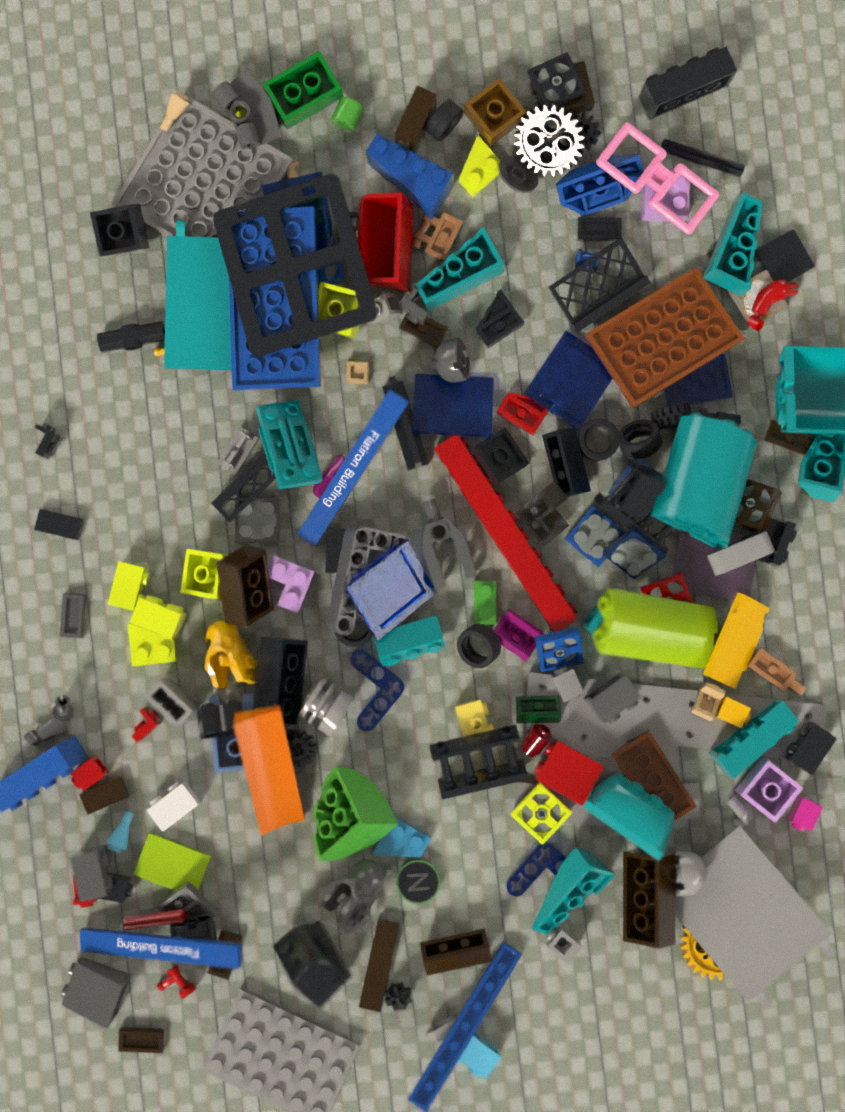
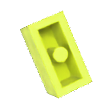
(128, 585)

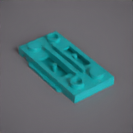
(288, 444)

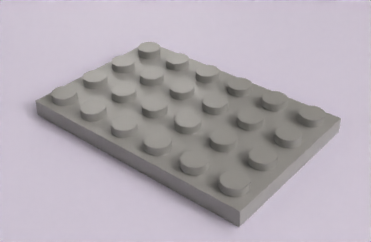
(280, 1055)

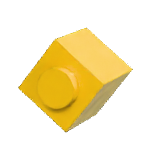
(733, 712)

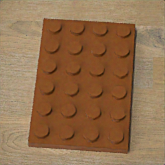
(664, 337)

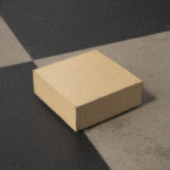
(357, 372)

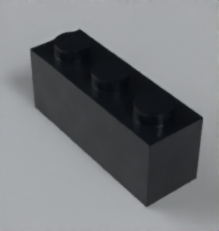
(566, 461)

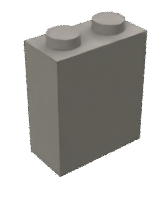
(172, 702)

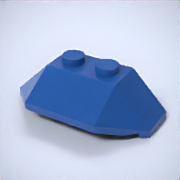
(593, 189)

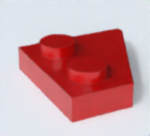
(522, 412)

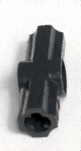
(131, 337)

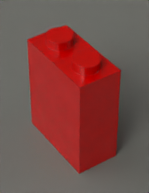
(568, 771)

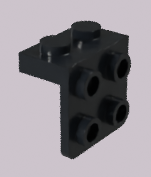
(780, 535)

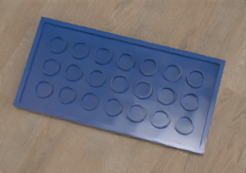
(294, 365)

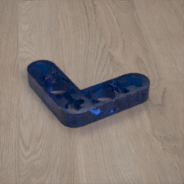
(382, 683)
(549, 862)

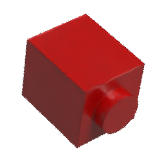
(89, 773)

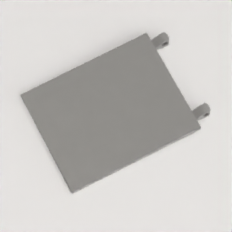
(750, 917)

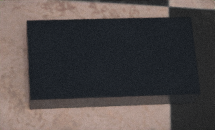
(599, 229)
(58, 524)

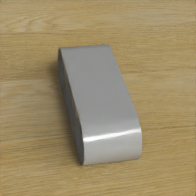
(740, 553)

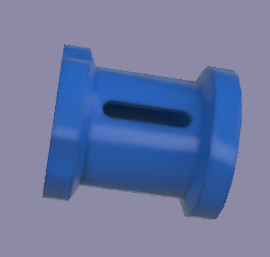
(583, 256)

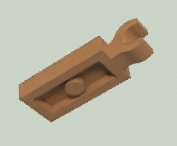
(775, 672)

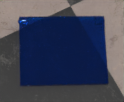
(453, 407)

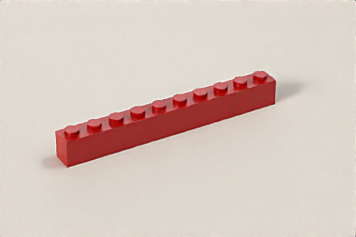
(505, 533)

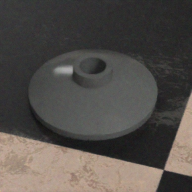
(517, 175)

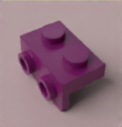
(517, 634)

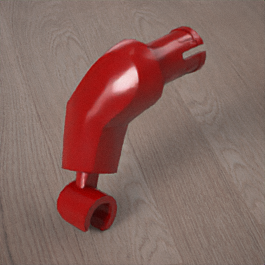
(767, 297)

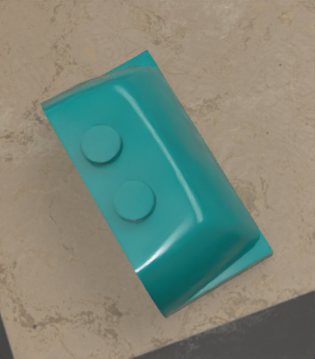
(632, 813)

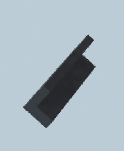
(242, 481)

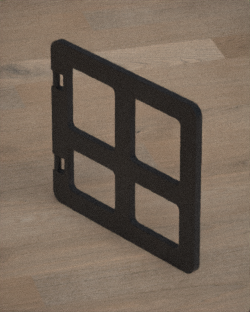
(289, 268)

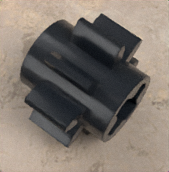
(398, 996)

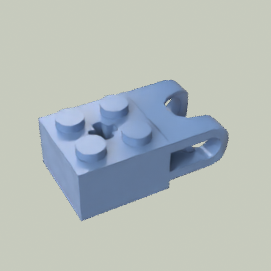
(224, 757)

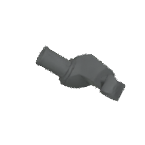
(60, 719)

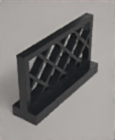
(610, 300)
(410, 442)

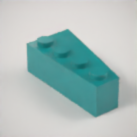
(735, 249)
(462, 271)
(754, 739)

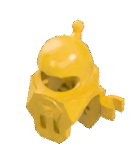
(235, 656)

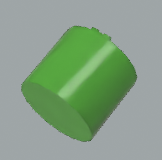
(347, 113)

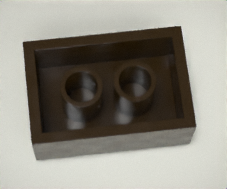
(245, 586)

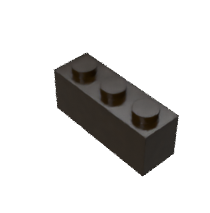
(455, 952)

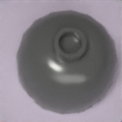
(451, 361)

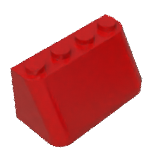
(386, 239)

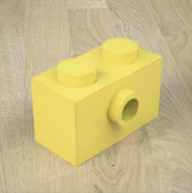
(473, 717)

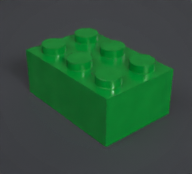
(303, 90)

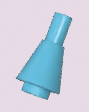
(119, 837)

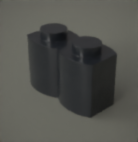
(217, 719)

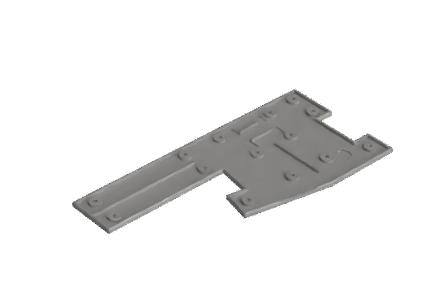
(667, 718)

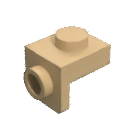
(707, 701)

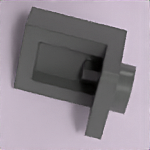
(414, 312)

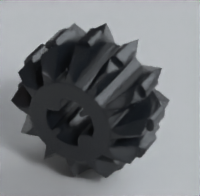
(590, 128)
(306, 746)

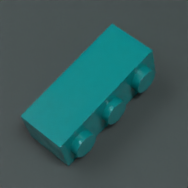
(410, 641)

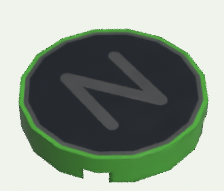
(418, 881)

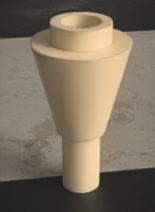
(176, 106)

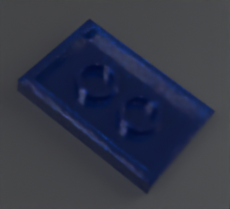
(703, 385)

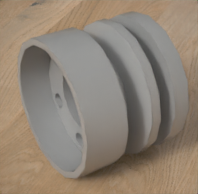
(325, 706)

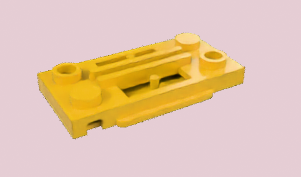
(736, 641)

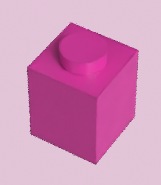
(804, 814)

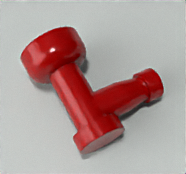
(175, 976)

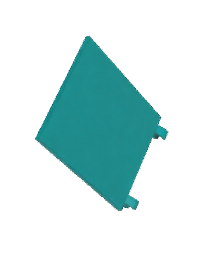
(196, 304)

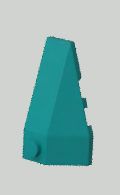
(824, 473)
(575, 881)

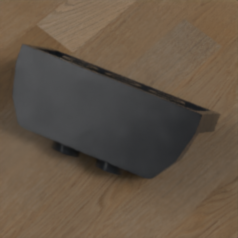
(312, 962)

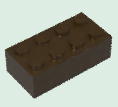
(649, 899)

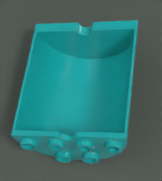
(811, 390)
(706, 478)

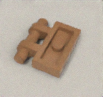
(442, 238)

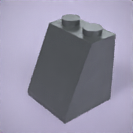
(95, 991)

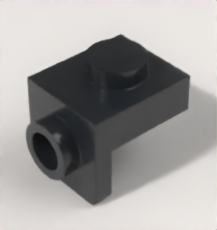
(48, 445)

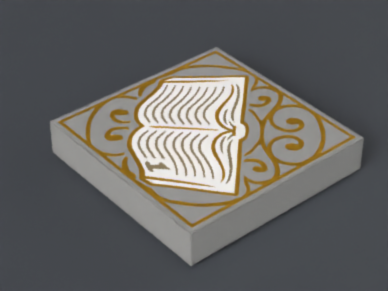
(745, 303)

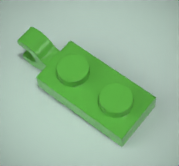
(485, 602)

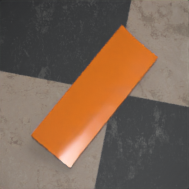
(269, 768)

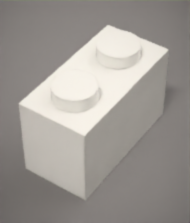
(174, 805)

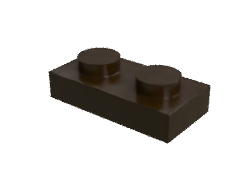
(430, 332)

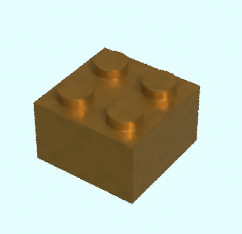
(494, 112)

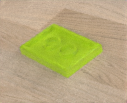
(171, 863)

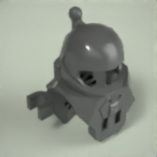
(356, 894)

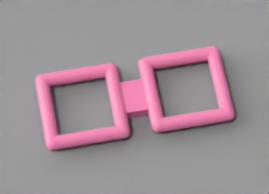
(657, 178)

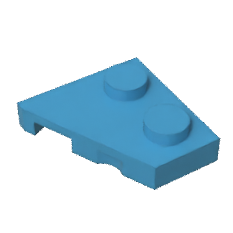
(403, 841)

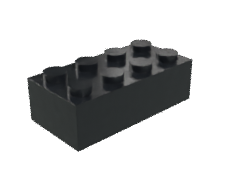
(688, 82)
(281, 677)

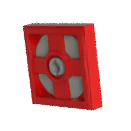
(671, 588)

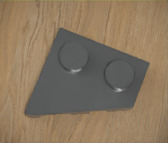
(188, 899)

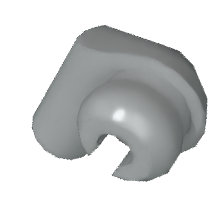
(740, 811)

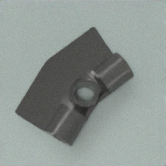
(246, 94)

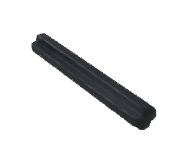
(703, 158)

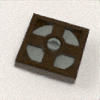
(757, 505)

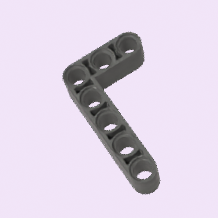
(346, 568)

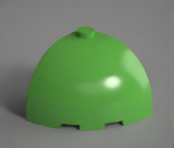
(349, 815)

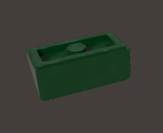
(538, 709)

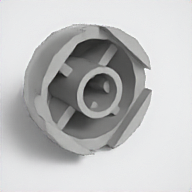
(689, 873)

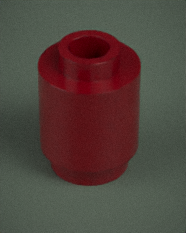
(536, 740)

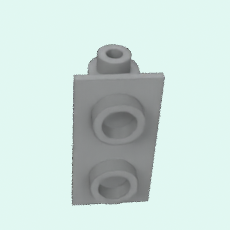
(238, 450)

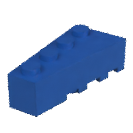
(412, 175)
(40, 773)

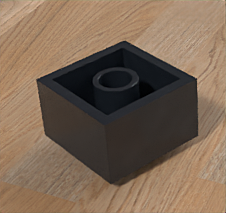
(119, 230)

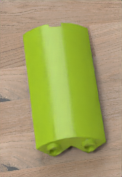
(655, 629)

